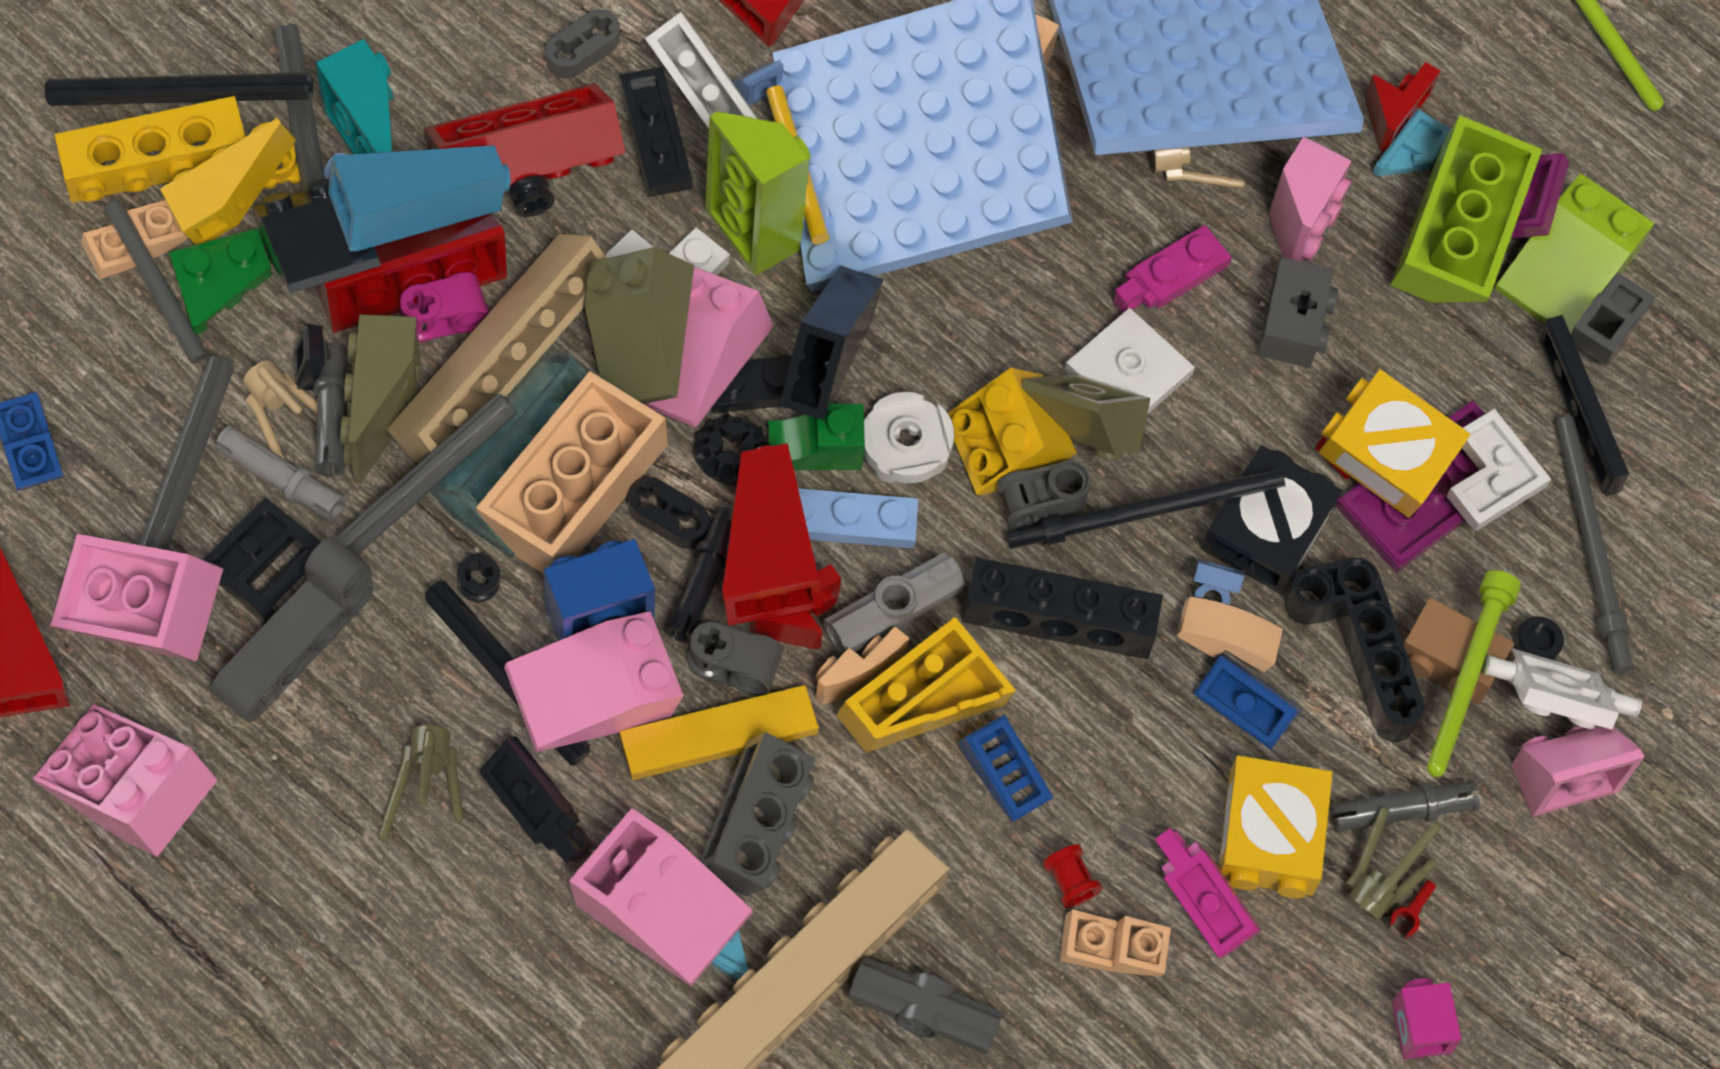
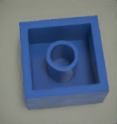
(597, 588)

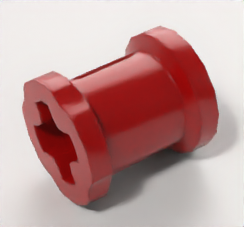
(1072, 876)

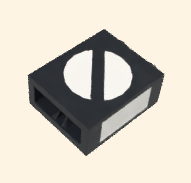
(1274, 528)

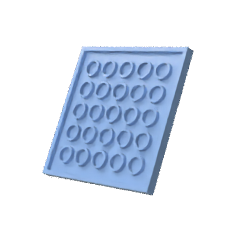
(1204, 72)
(926, 136)

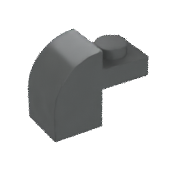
(1611, 319)

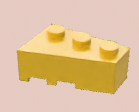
(926, 689)

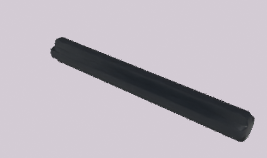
(485, 649)

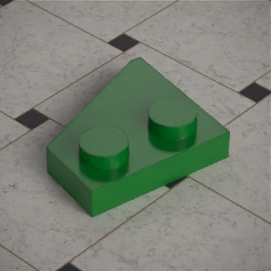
(219, 274)

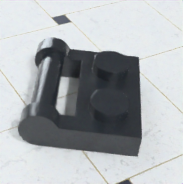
(253, 548)

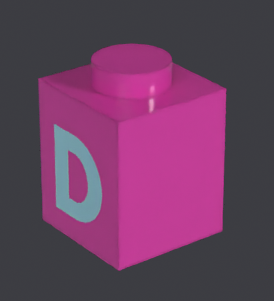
(1426, 1019)

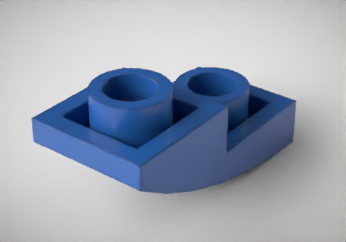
(28, 442)

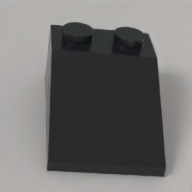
(307, 239)

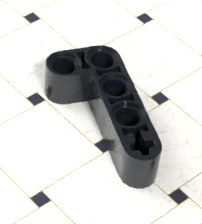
(1364, 649)

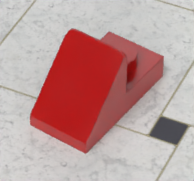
(1393, 107)
(800, 627)

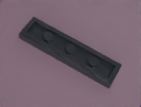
(1583, 406)

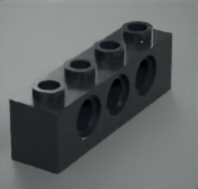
(1062, 608)

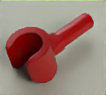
(1414, 908)

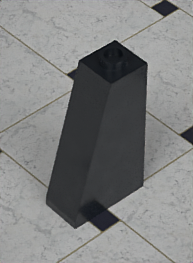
(830, 341)

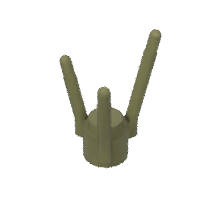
(428, 756)
(1379, 893)

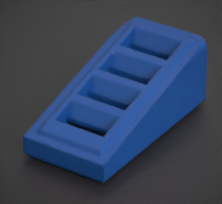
(982, 764)

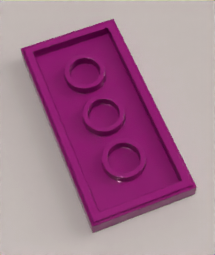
(1402, 538)

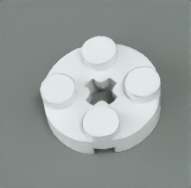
(907, 463)

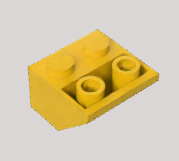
(1006, 432)

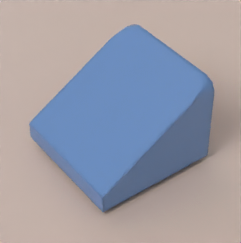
(756, 82)

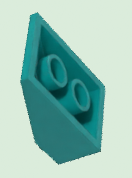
(358, 97)

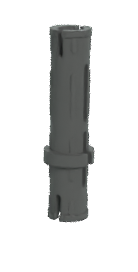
(330, 409)
(1403, 806)

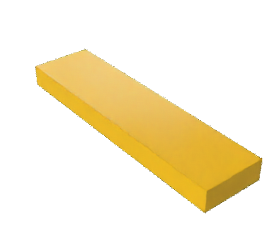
(716, 732)

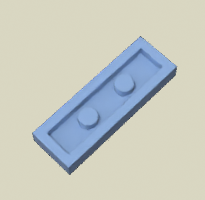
(860, 518)

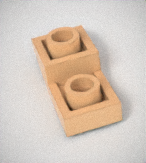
(156, 227)
(1222, 627)
(852, 672)
(1114, 945)

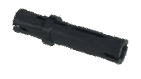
(709, 560)

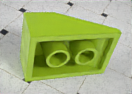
(1585, 249)

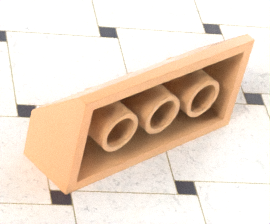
(574, 473)

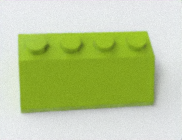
(756, 187)
(1466, 215)

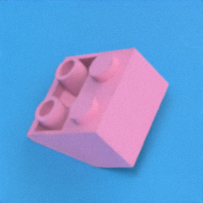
(1308, 199)

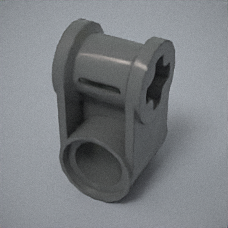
(1035, 493)
(739, 657)

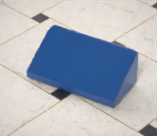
(1247, 701)

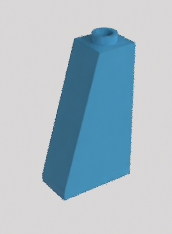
(413, 191)

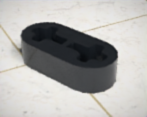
(664, 519)

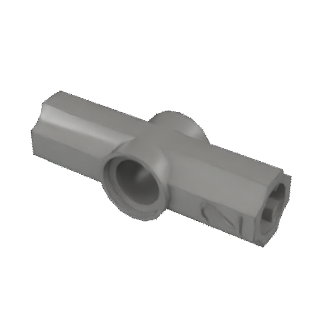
(917, 590)

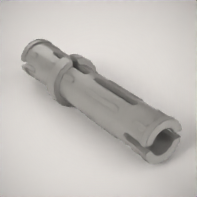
(294, 482)

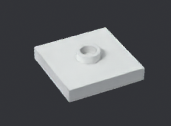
(1132, 359)

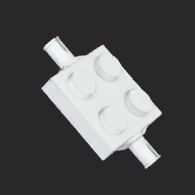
(1562, 689)

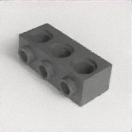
(736, 823)

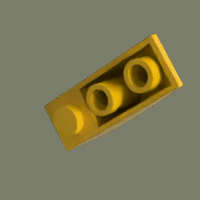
(224, 187)

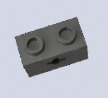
(1303, 290)

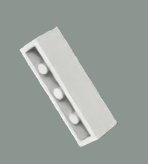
(697, 70)

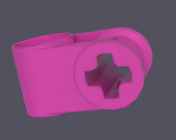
(445, 306)

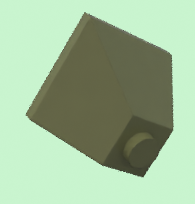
(1092, 412)

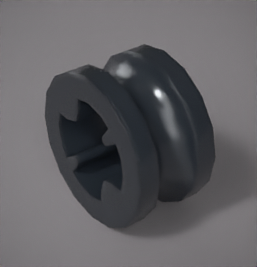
(531, 196)
(470, 589)

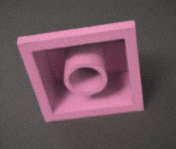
(1574, 767)

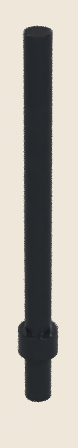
(1055, 529)

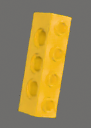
(131, 140)

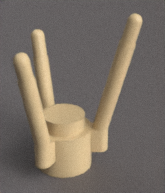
(1172, 160)
(273, 389)

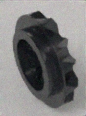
(709, 443)

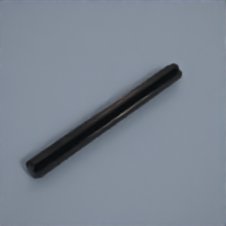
(178, 89)

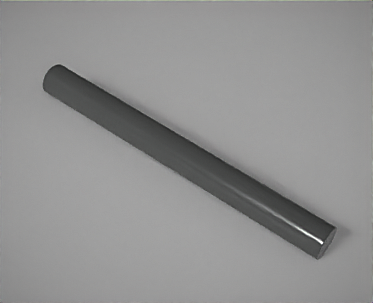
(155, 281)

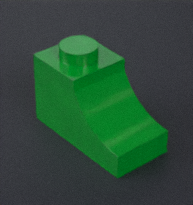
(825, 443)

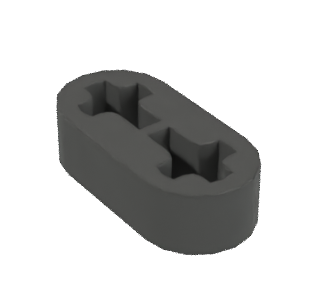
(585, 47)

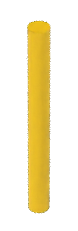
(812, 211)

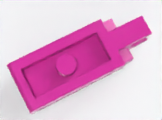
(1173, 271)
(1206, 894)

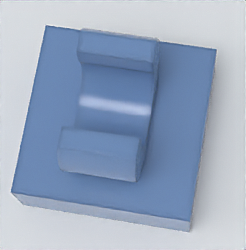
(1217, 578)

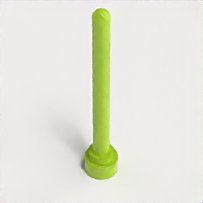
(1622, 54)
(1497, 593)

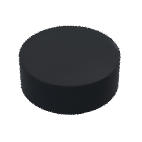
(1539, 637)

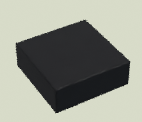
(309, 356)

